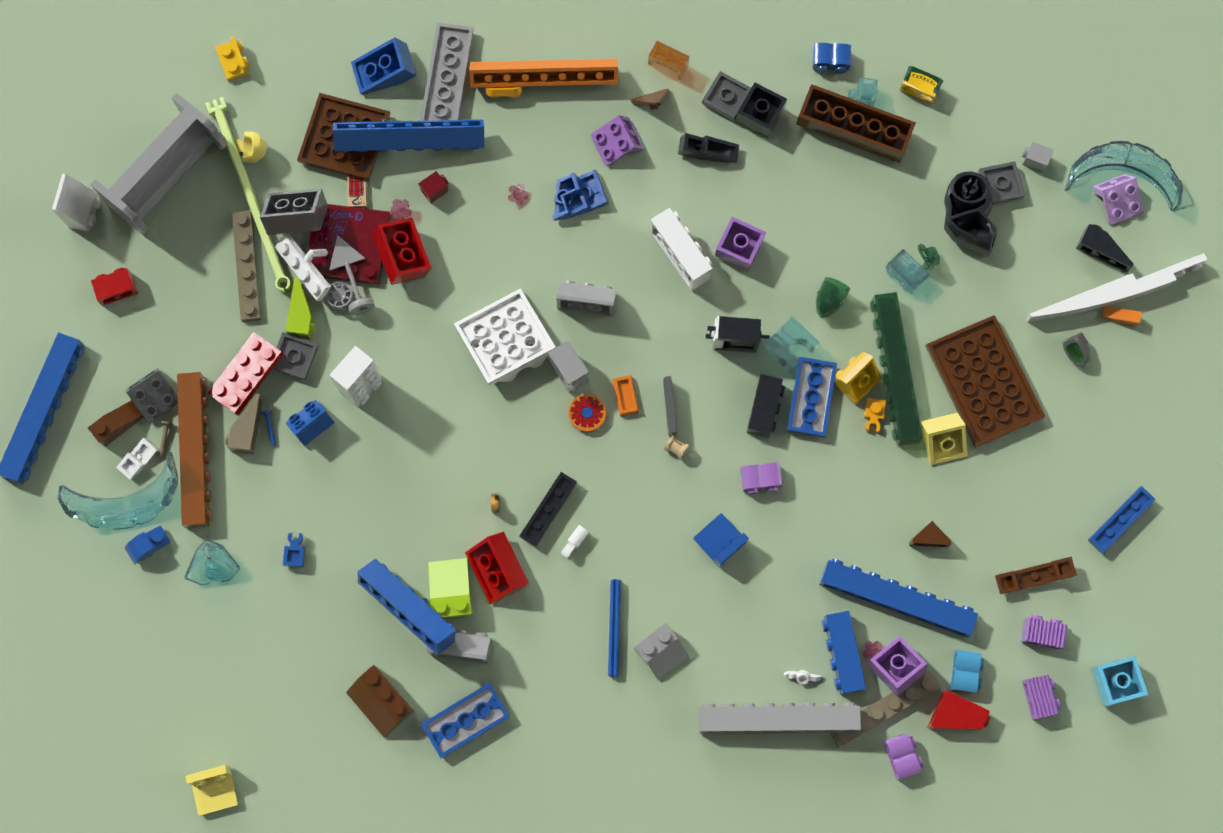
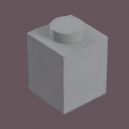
(1037, 156)

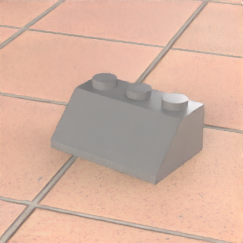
(586, 298)
(467, 647)

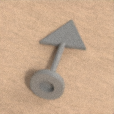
(344, 256)

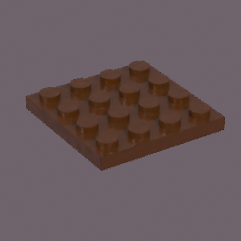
(318, 142)

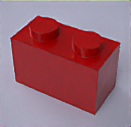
(114, 286)

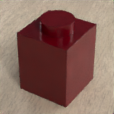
(434, 186)

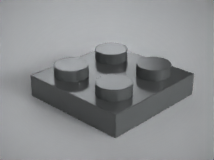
(726, 95)
(1004, 182)
(297, 356)

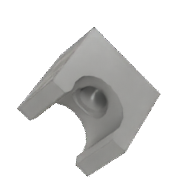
(568, 366)

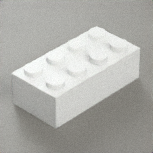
(681, 249)
(356, 377)

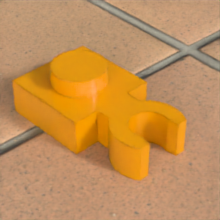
(874, 411)

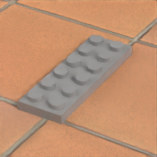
(447, 72)

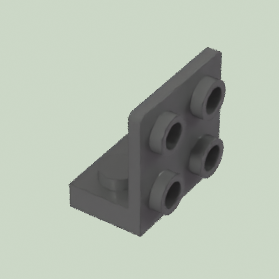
(152, 395)

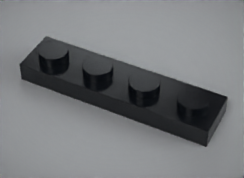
(548, 509)

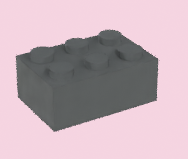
(294, 211)

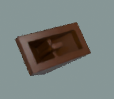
(931, 537)

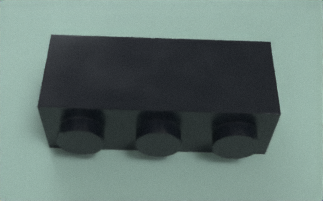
(765, 406)

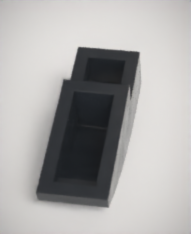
(708, 148)

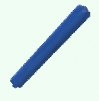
(614, 628)

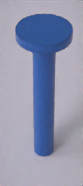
(269, 426)

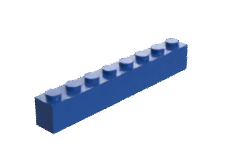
(408, 135)
(40, 408)
(899, 598)

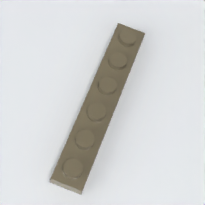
(246, 266)
(890, 706)

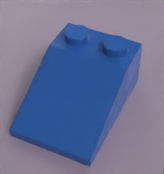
(383, 67)

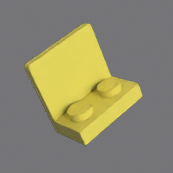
(213, 789)

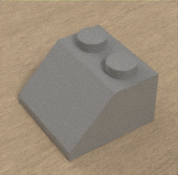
(661, 651)

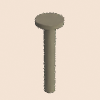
(164, 437)

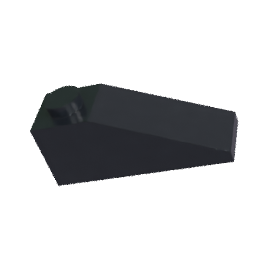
(1103, 247)

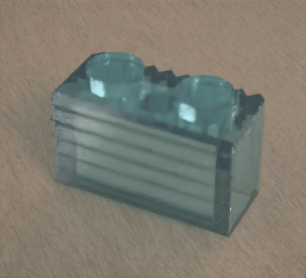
(907, 271)

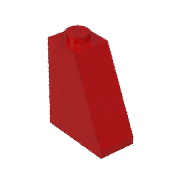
(958, 714)

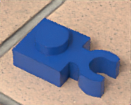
(294, 553)

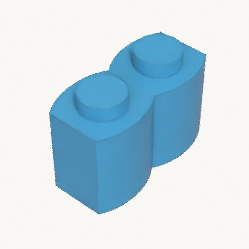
(966, 671)

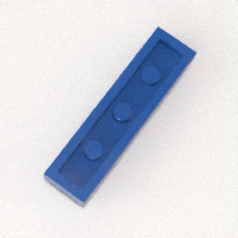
(1121, 519)

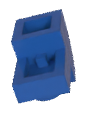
(146, 544)

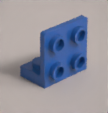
(720, 539)

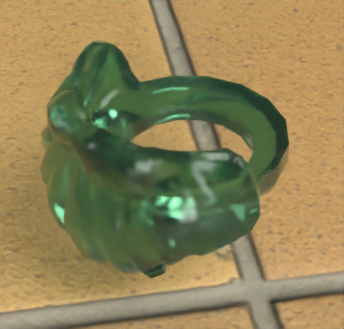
(931, 259)

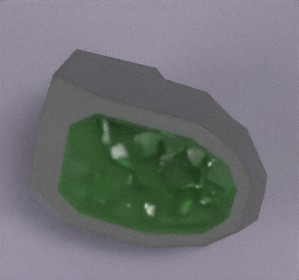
(1077, 349)

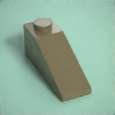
(245, 429)

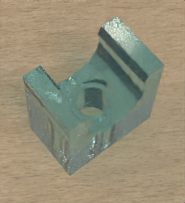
(788, 335)

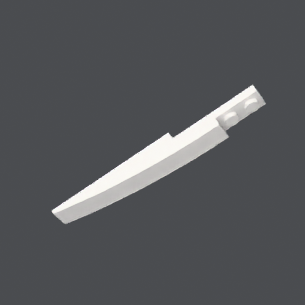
(1118, 291)

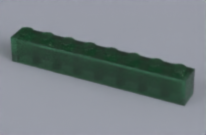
(896, 368)

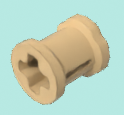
(676, 447)

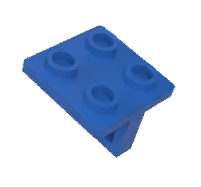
(309, 422)

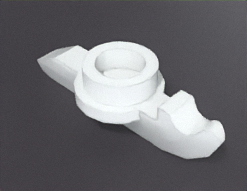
(802, 676)

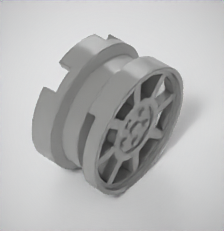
(340, 296)

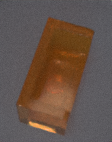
(669, 58)

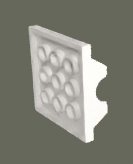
(504, 338)

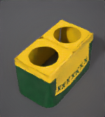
(921, 84)

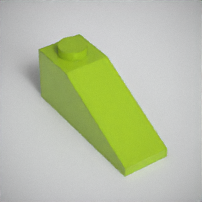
(300, 319)

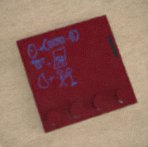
(356, 229)

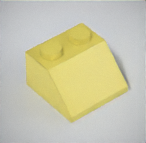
(944, 438)

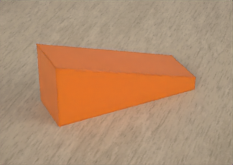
(1121, 315)

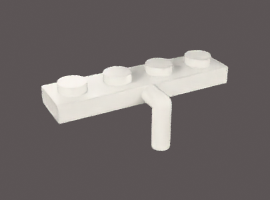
(302, 265)

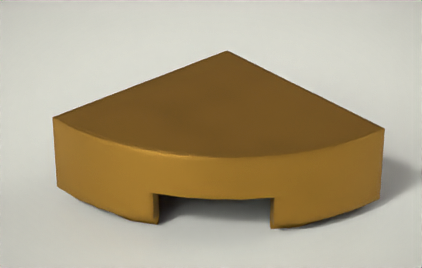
(495, 506)

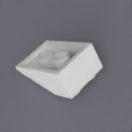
(76, 204)

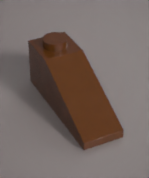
(115, 423)

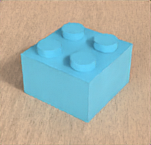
(1119, 681)

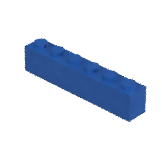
(406, 606)

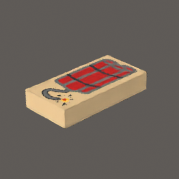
(356, 192)

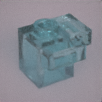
(865, 92)

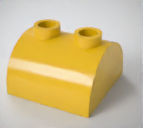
(858, 377)

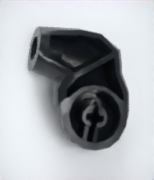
(967, 212)

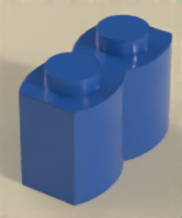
(831, 57)

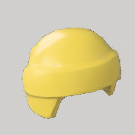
(253, 147)

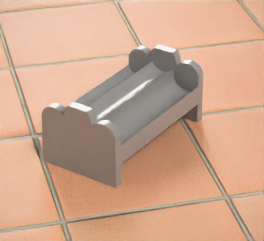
(161, 165)

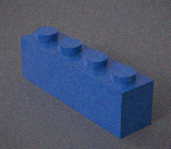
(844, 652)

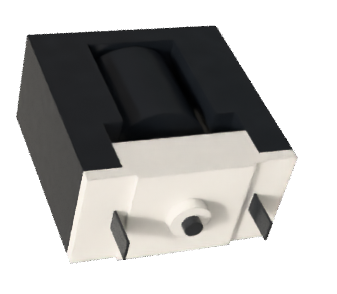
(736, 334)

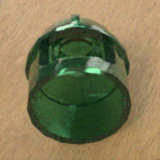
(831, 297)

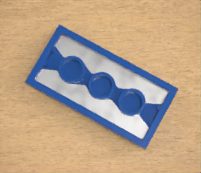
(812, 397)
(465, 720)

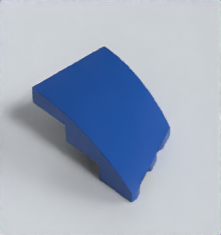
(578, 195)

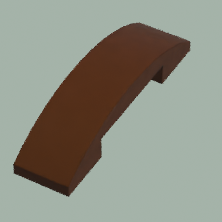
(1035, 575)

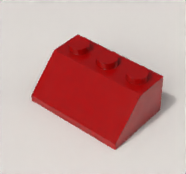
(496, 567)

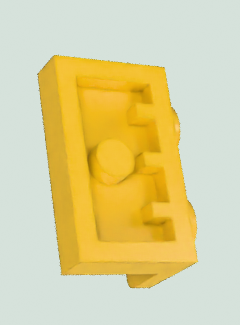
(232, 60)

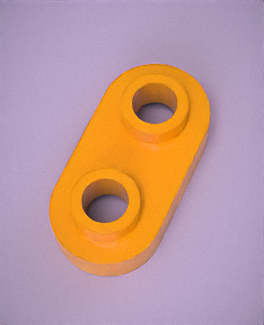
(496, 92)

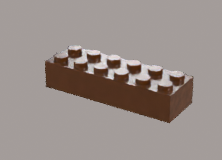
(855, 123)

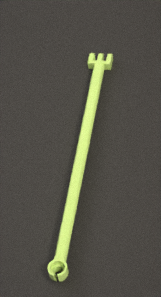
(218, 111)

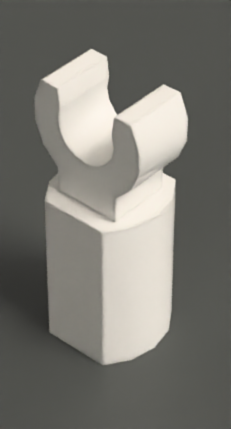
(574, 541)

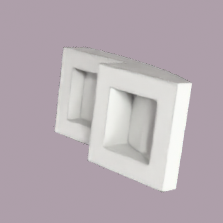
(138, 459)

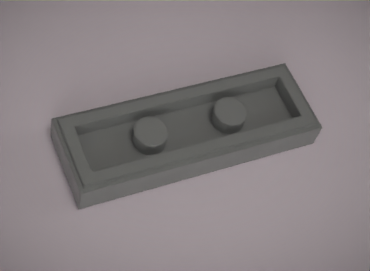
(669, 404)

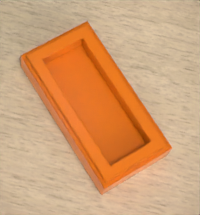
(625, 395)

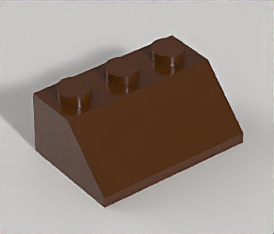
(379, 700)

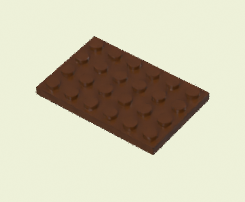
(985, 381)

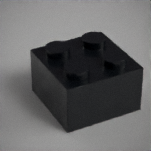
(761, 109)

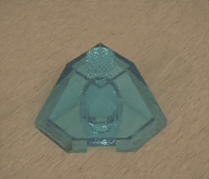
(211, 563)

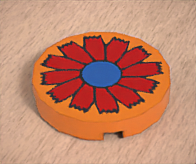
(587, 413)

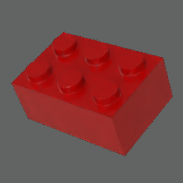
(401, 251)

